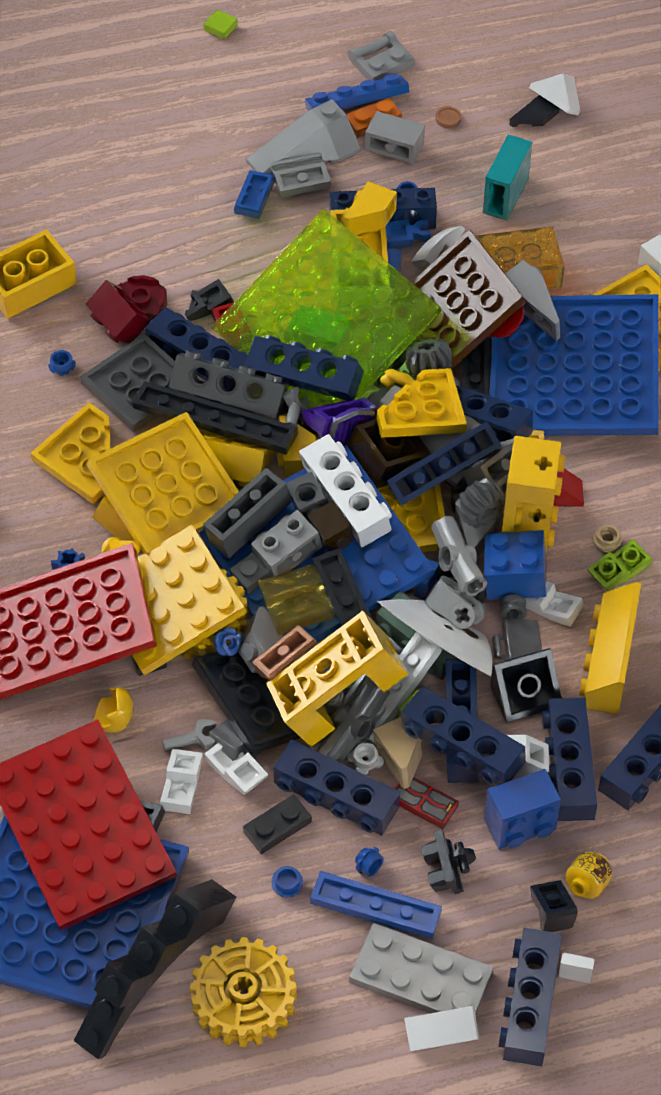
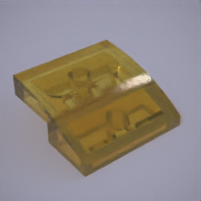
(296, 599)

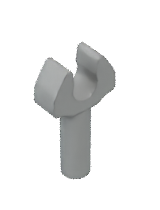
(295, 405)
(195, 737)

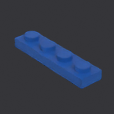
(364, 93)
(376, 905)

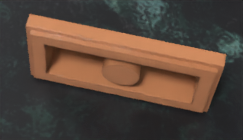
(283, 653)

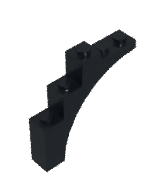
(153, 951)

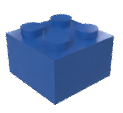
(515, 564)
(522, 809)

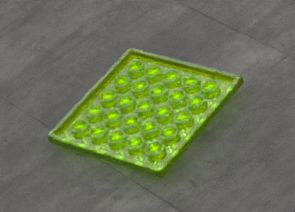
(332, 297)

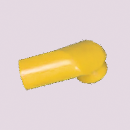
(393, 376)

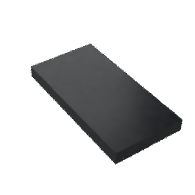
(244, 701)

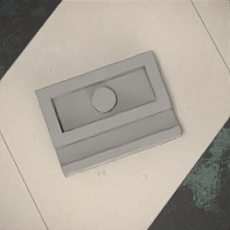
(300, 175)

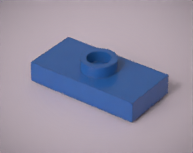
(254, 194)

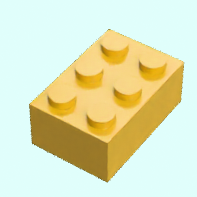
(33, 273)

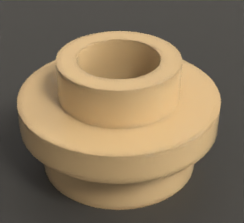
(607, 532)

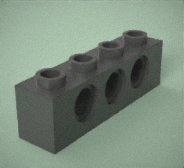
(185, 379)

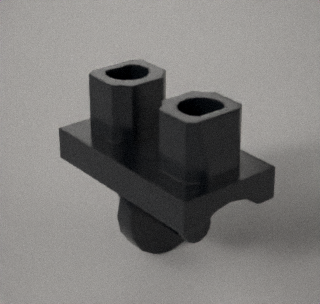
(442, 851)

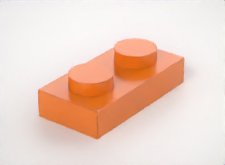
(362, 117)

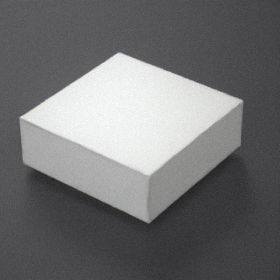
(576, 967)

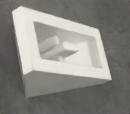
(560, 91)

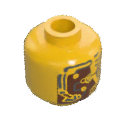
(588, 873)

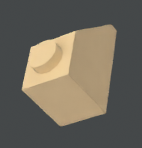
(398, 750)

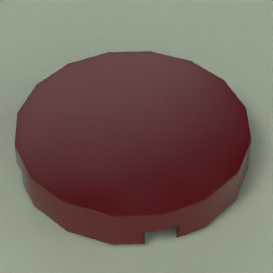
(146, 294)

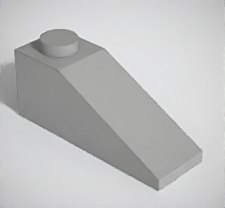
(539, 304)

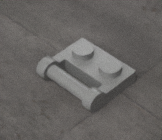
(385, 63)

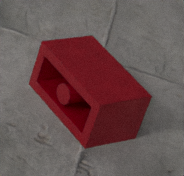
(117, 313)

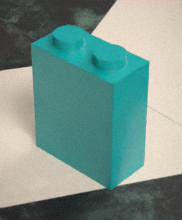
(507, 177)

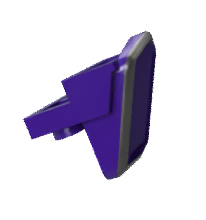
(339, 418)

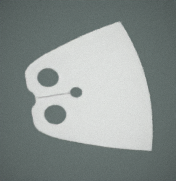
(431, 626)

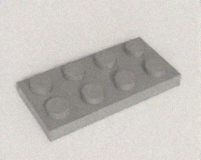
(419, 972)

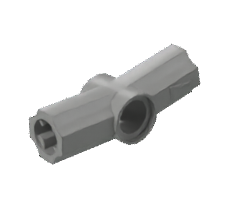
(458, 556)

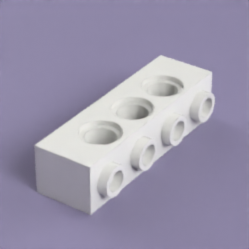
(365, 524)

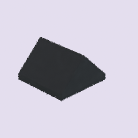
(525, 684)

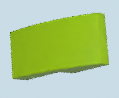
(621, 566)

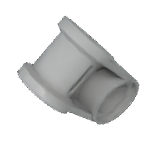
(452, 602)

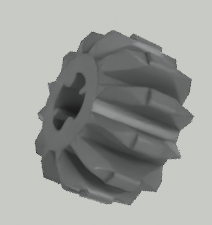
(428, 355)
(480, 503)

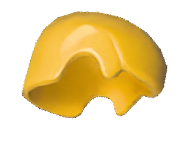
(115, 711)

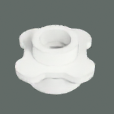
(369, 751)

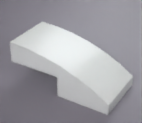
(438, 243)
(556, 606)
(241, 773)
(181, 781)
(441, 1028)

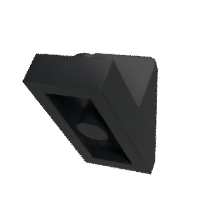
(554, 905)

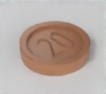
(448, 117)

